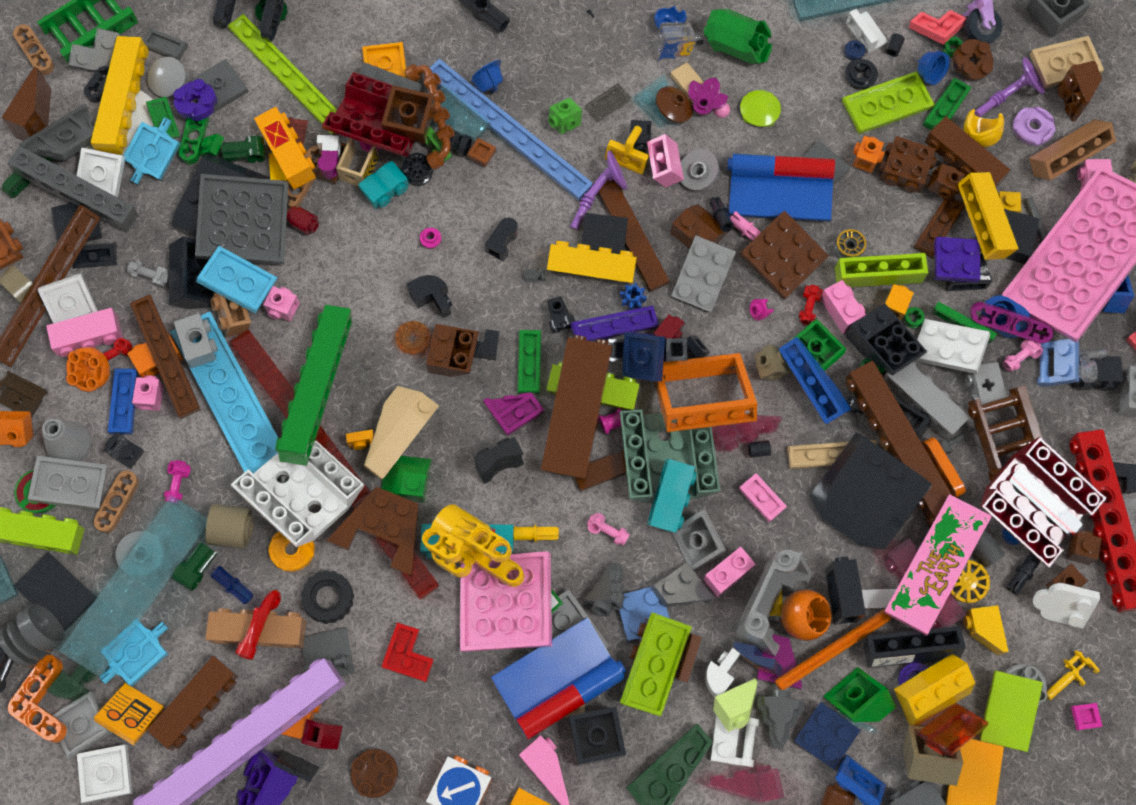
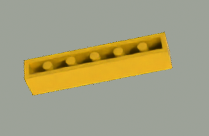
(119, 95)

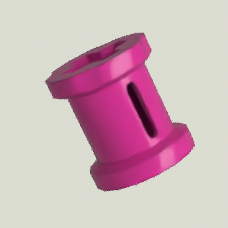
(610, 421)

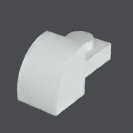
(716, 677)

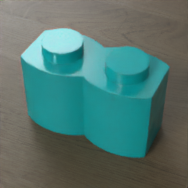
(384, 185)

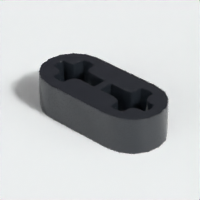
(96, 83)

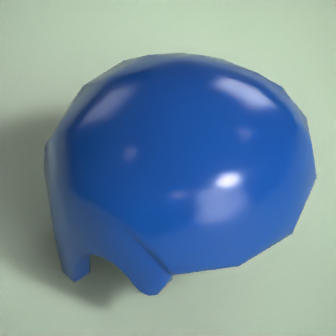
(669, 15)

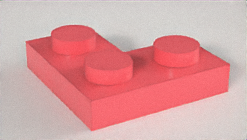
(938, 30)

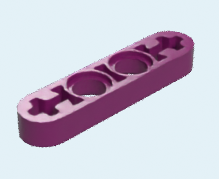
(1010, 324)

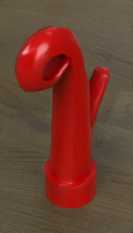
(248, 646)

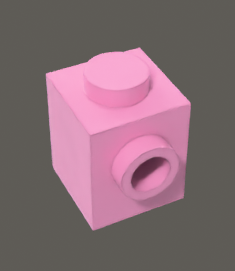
(148, 393)

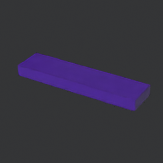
(616, 324)

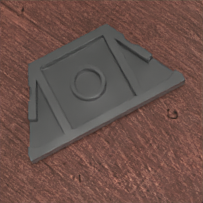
(63, 136)

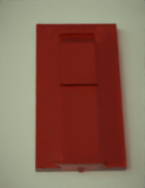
(952, 729)

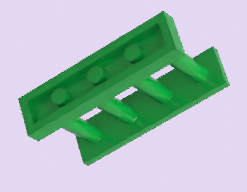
(118, 23)

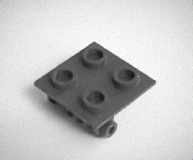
(332, 646)

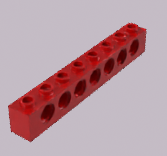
(1115, 509)

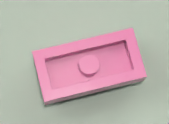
(762, 497)

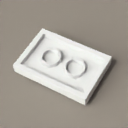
(953, 346)

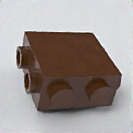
(907, 164)

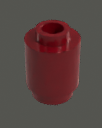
(302, 220)

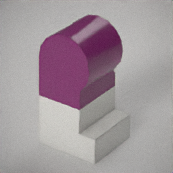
(331, 150)

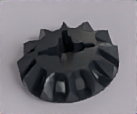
(859, 66)

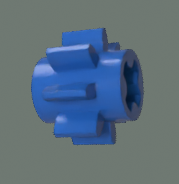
(633, 290)

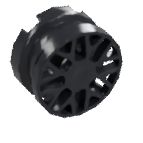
(417, 169)

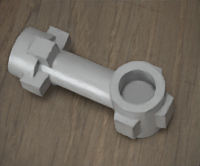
(159, 277)

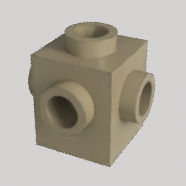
(771, 363)

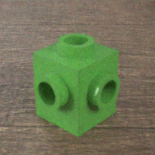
(565, 115)

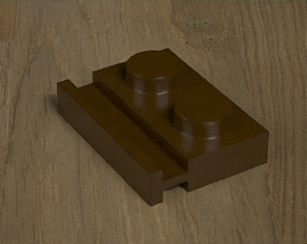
(20, 394)

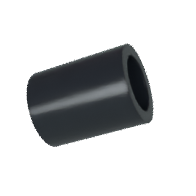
(894, 45)
(759, 449)

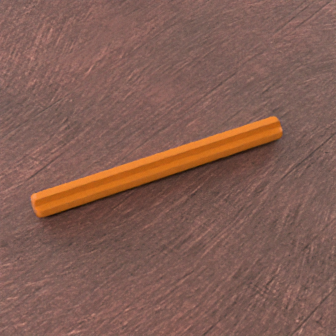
(832, 650)

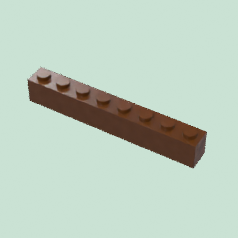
(896, 433)

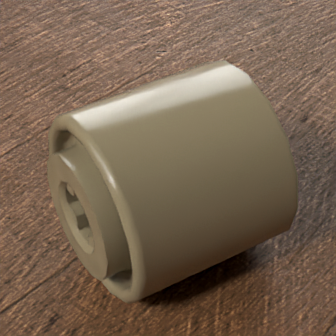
(229, 526)

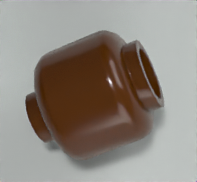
(836, 795)

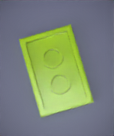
(1011, 710)

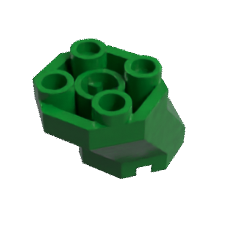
(738, 36)

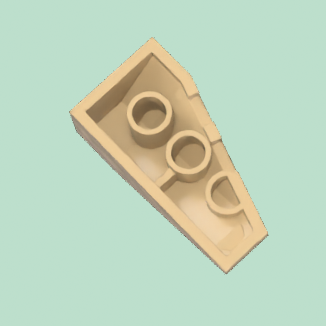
(399, 423)

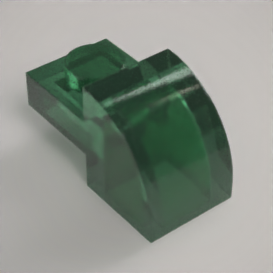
(71, 686)

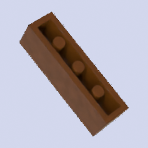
(964, 152)
(193, 703)

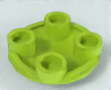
(760, 108)

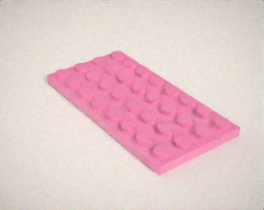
(1081, 257)

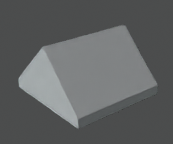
(699, 540)

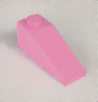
(545, 765)

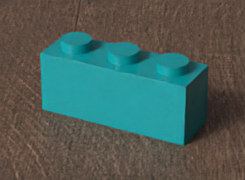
(671, 495)

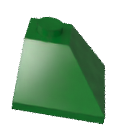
(408, 478)
(861, 698)

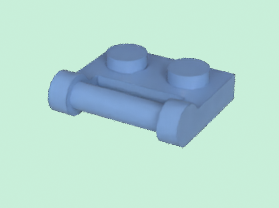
(1065, 363)

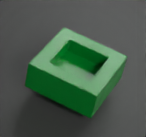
(211, 144)

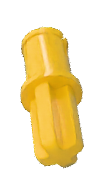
(536, 533)

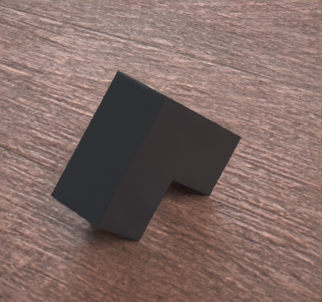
(489, 347)
(1127, 474)

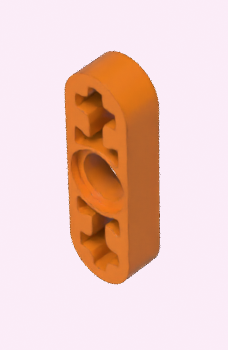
(944, 467)

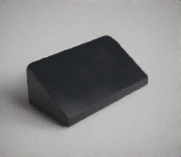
(97, 255)

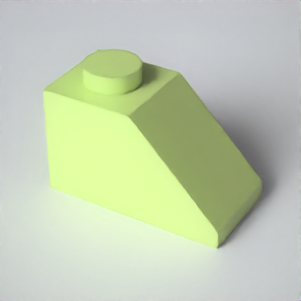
(735, 705)

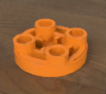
(87, 369)

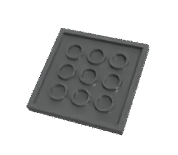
(242, 218)

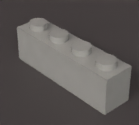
(923, 395)

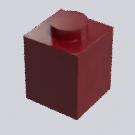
(322, 734)

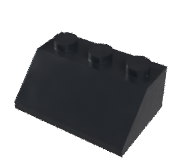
(183, 273)

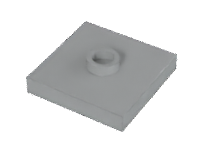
(80, 725)

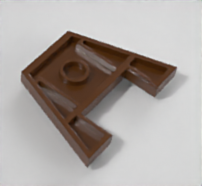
(385, 518)

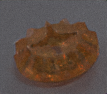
(405, 332)

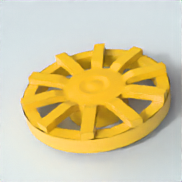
(969, 581)

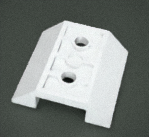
(287, 504)

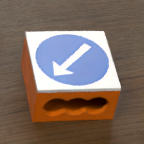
(459, 784)

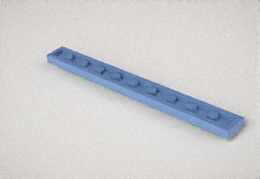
(515, 133)

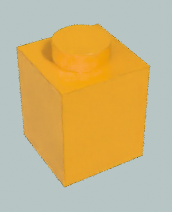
(899, 300)

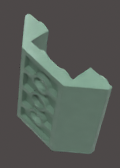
(647, 453)

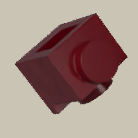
(670, 327)

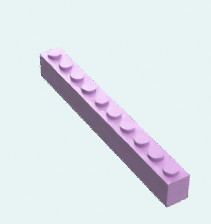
(246, 737)

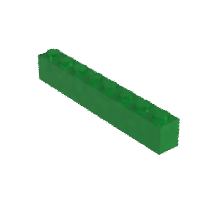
(314, 386)

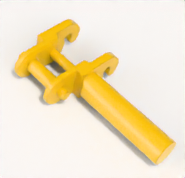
(1073, 674)

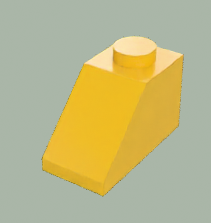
(987, 628)

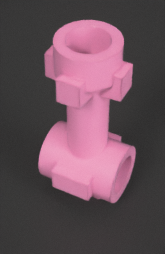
(1030, 348)
(597, 524)

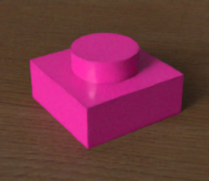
(1086, 716)

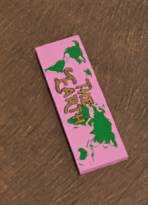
(937, 564)

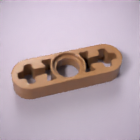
(33, 41)
(103, 514)

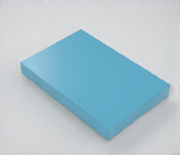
(236, 279)

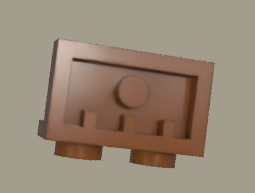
(9, 247)

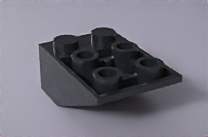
(885, 340)

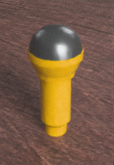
(774, 616)

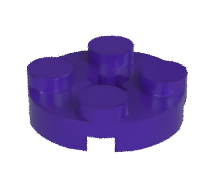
(190, 91)

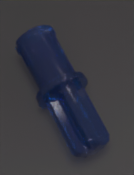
(232, 585)

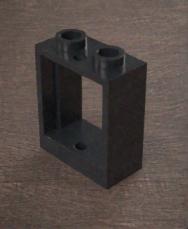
(845, 591)

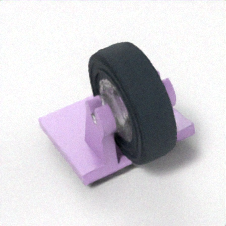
(982, 21)

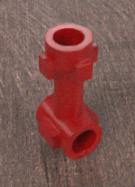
(812, 294)
(121, 347)

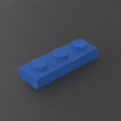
(122, 409)

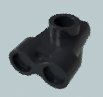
(560, 318)

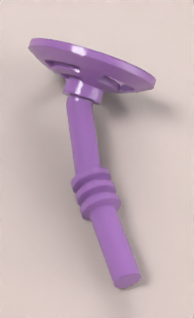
(1029, 77)
(612, 172)

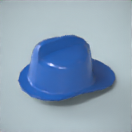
(933, 67)
(488, 77)
(1008, 304)

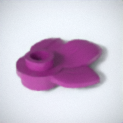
(708, 93)

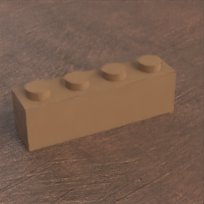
(1072, 149)
(278, 630)

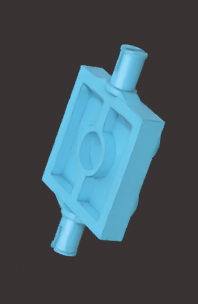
(151, 150)
(137, 655)

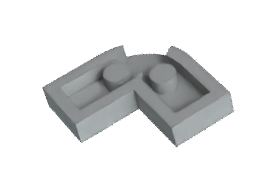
(97, 56)

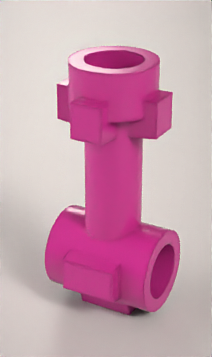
(178, 470)

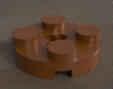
(980, 52)

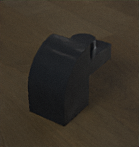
(429, 289)

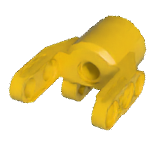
(469, 543)

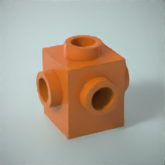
(868, 154)

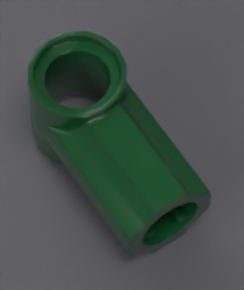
(251, 150)
(191, 571)

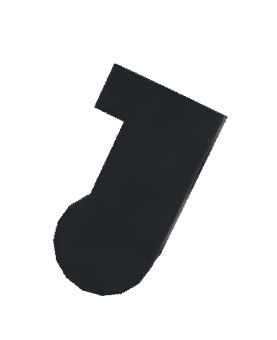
(500, 238)

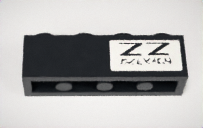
(913, 646)

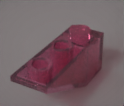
(729, 436)
(754, 787)

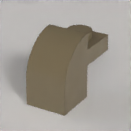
(15, 283)

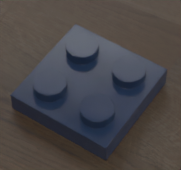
(643, 356)
(827, 735)

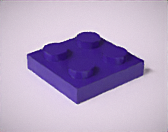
(957, 259)

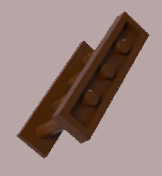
(1025, 420)

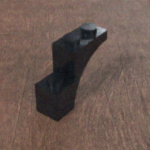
(674, 349)

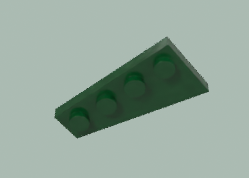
(670, 771)

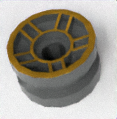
(852, 238)

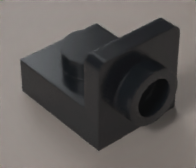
(123, 450)

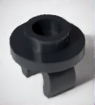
(853, 405)

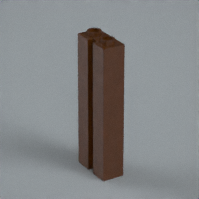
(577, 407)

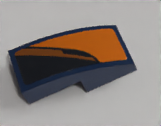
(754, 657)

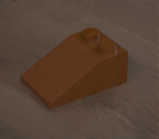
(30, 107)

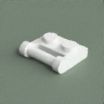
(725, 744)

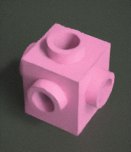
(281, 304)

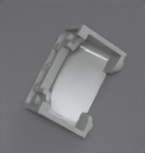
(782, 570)

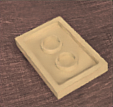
(1055, 60)

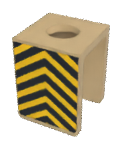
(346, 159)

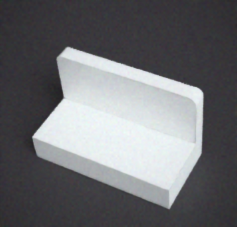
(866, 30)

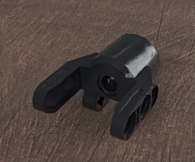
(269, 21)

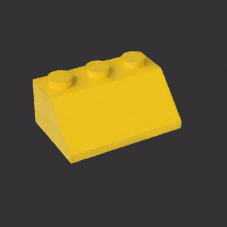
(935, 689)

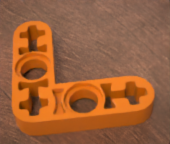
(31, 706)

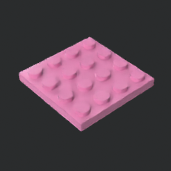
(503, 615)

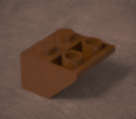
(1079, 87)
(451, 351)

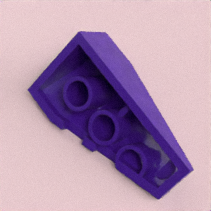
(265, 782)

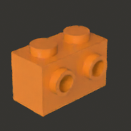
(15, 428)

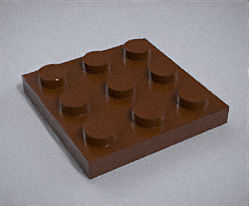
(784, 255)

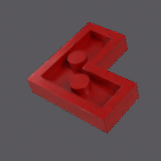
(401, 657)

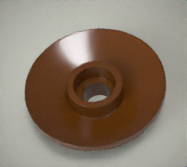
(674, 104)

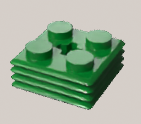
(819, 336)

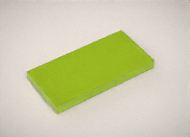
(888, 102)
(655, 664)

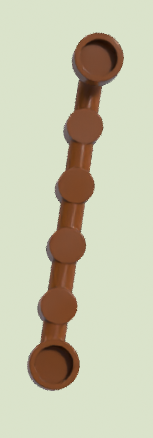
(440, 114)

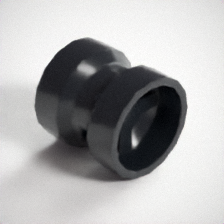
(460, 143)

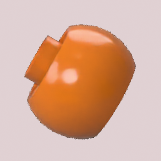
(805, 614)

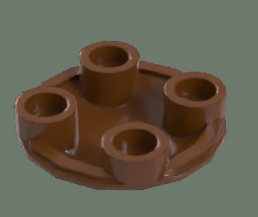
(374, 773)

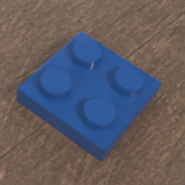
(860, 781)

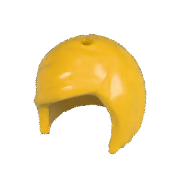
(984, 131)

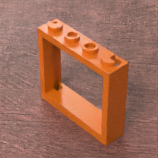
(706, 414)

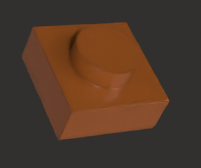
(481, 152)

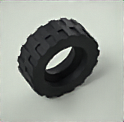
(310, 591)

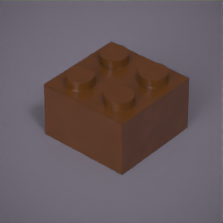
(409, 113)

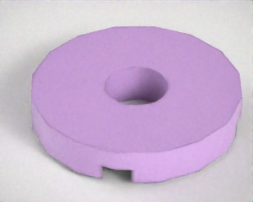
(1026, 133)

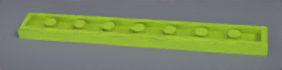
(282, 69)

